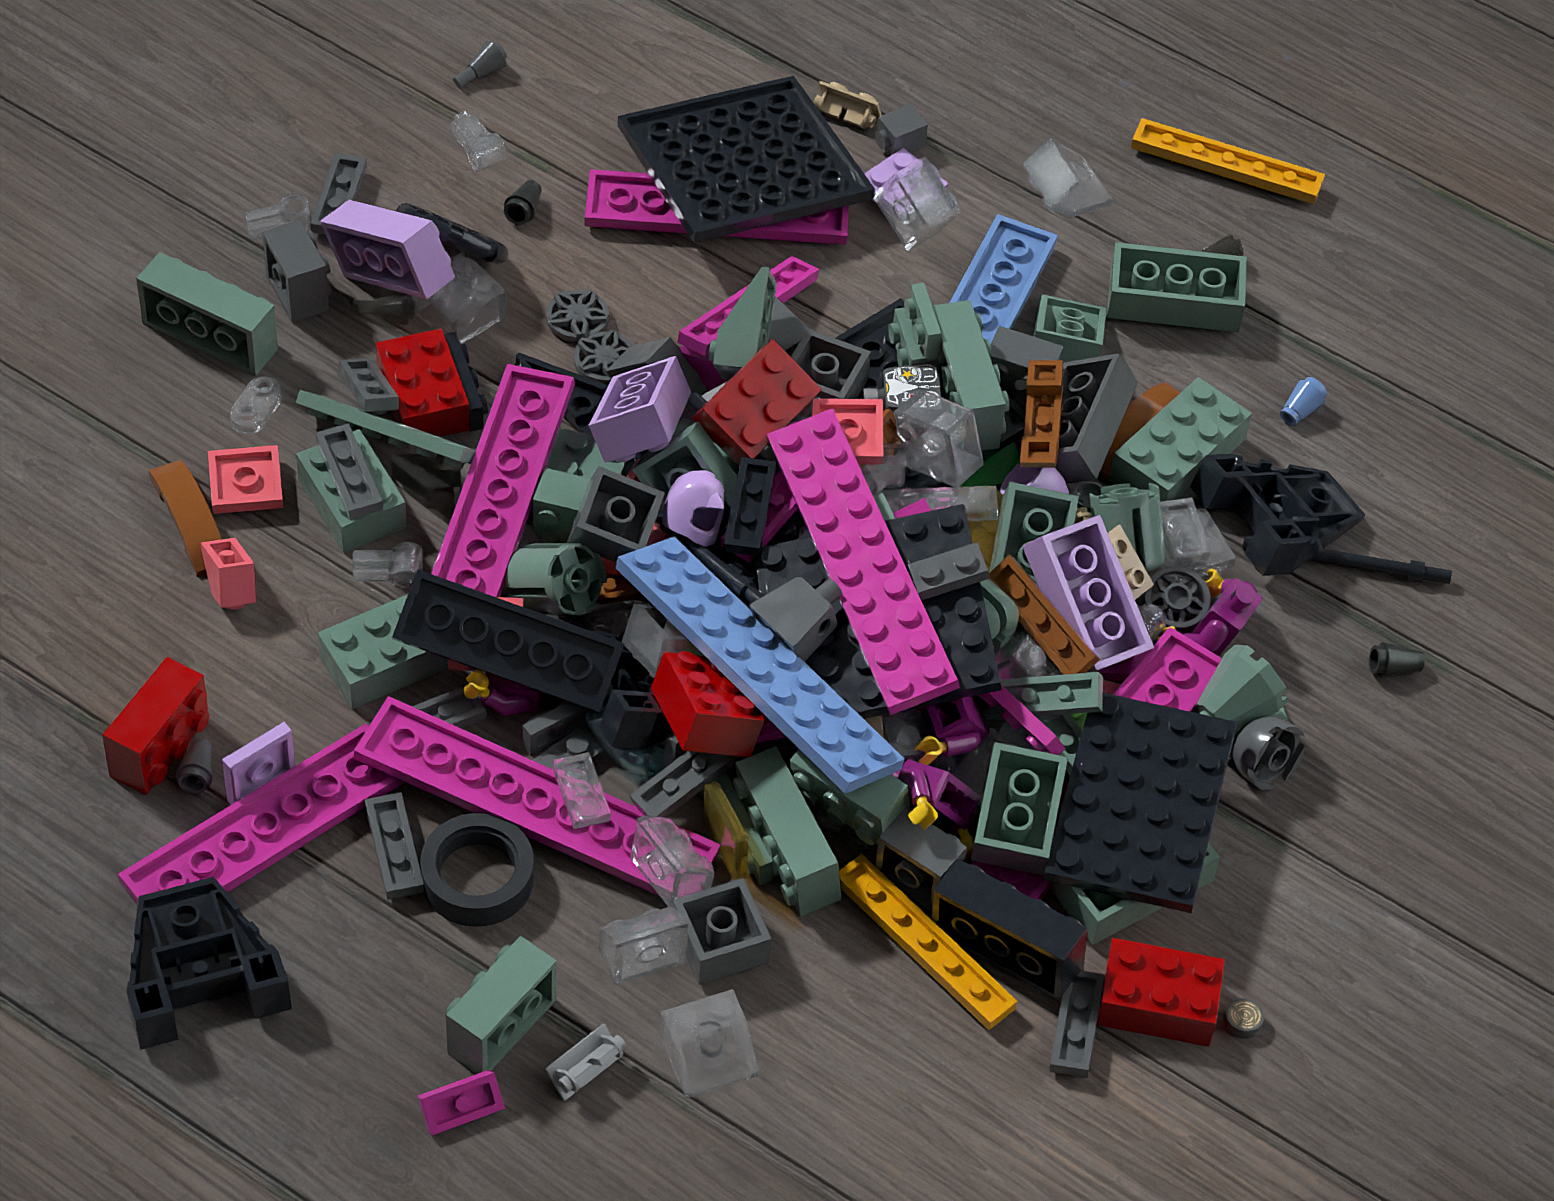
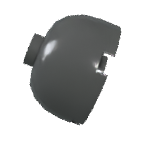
(1268, 750)

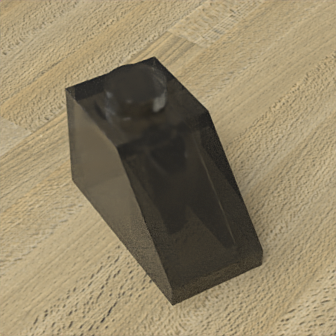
(427, 479)

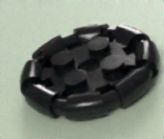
(465, 239)

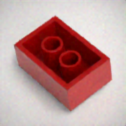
(426, 383)
(756, 402)
(705, 706)
(156, 726)
(1161, 992)

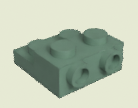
(915, 329)

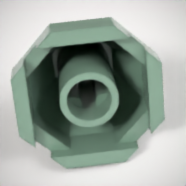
(1242, 688)

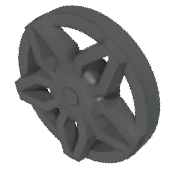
(577, 315)
(602, 356)
(1178, 596)

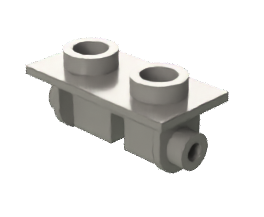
(585, 1061)

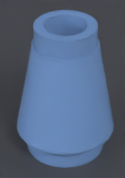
(1305, 399)

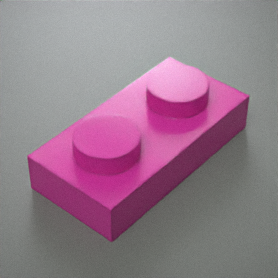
(461, 1102)

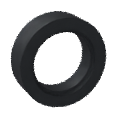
(477, 909)

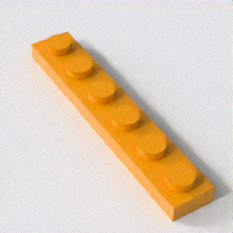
(1227, 161)
(926, 942)

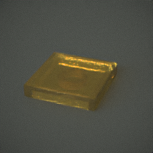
(725, 830)

